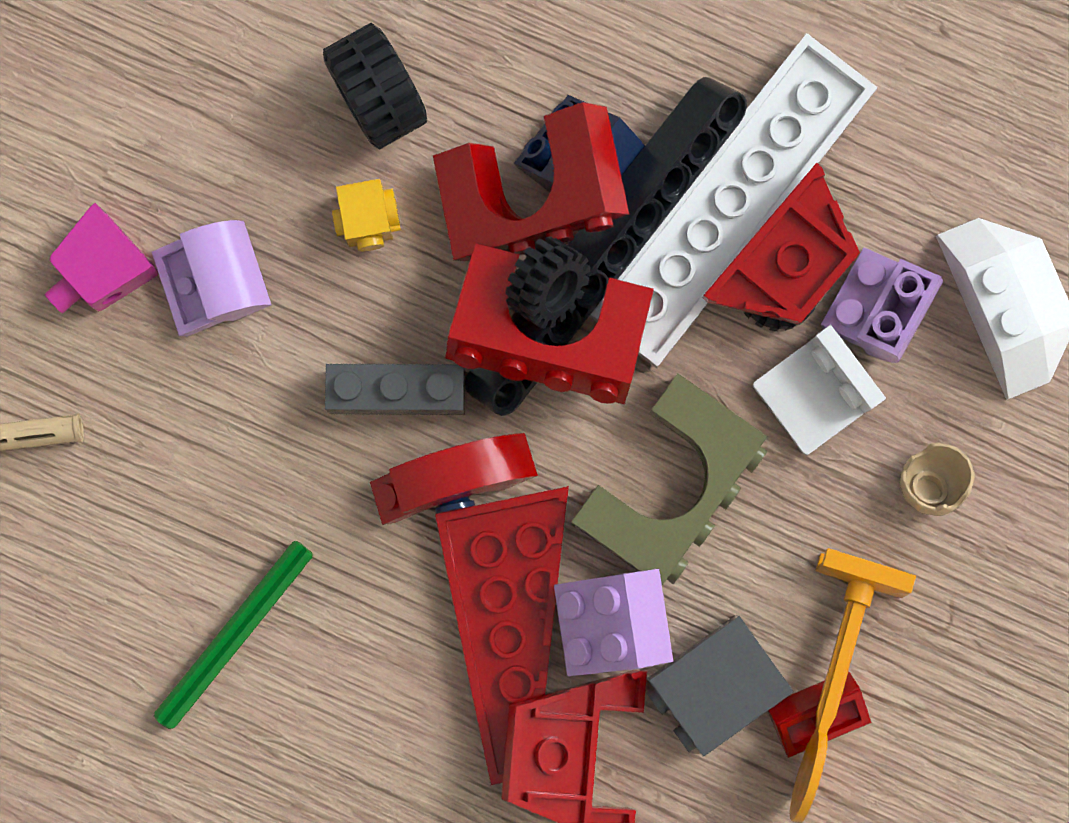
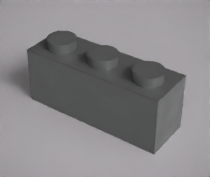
(395, 389)

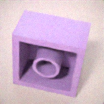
(613, 623)

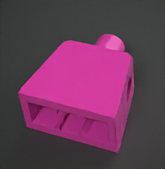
(97, 264)

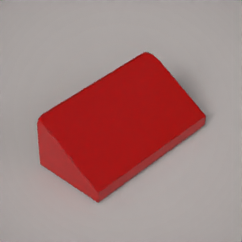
(796, 715)

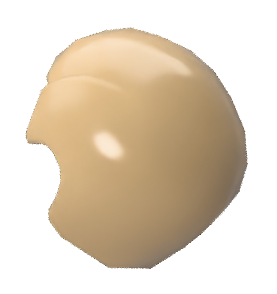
(937, 479)

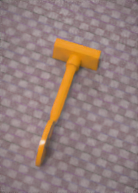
(862, 579)

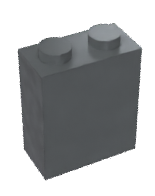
(718, 686)

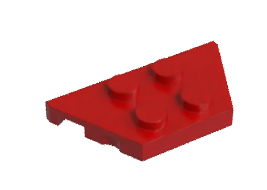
(790, 257)

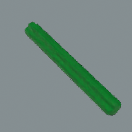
(233, 635)

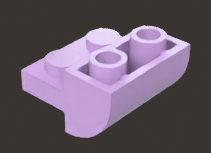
(211, 276)
(882, 304)

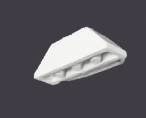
(1011, 300)

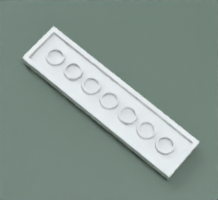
(742, 186)

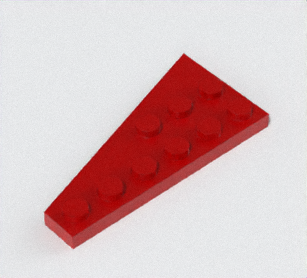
(502, 588)

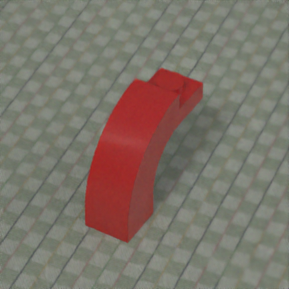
(453, 474)

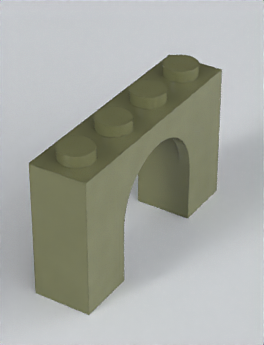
(725, 448)

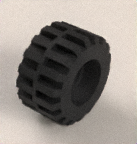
(375, 85)

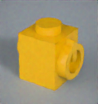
(366, 214)

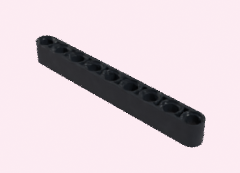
(651, 190)

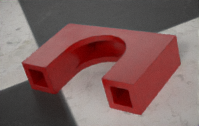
(583, 194)
(594, 366)

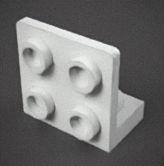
(818, 390)

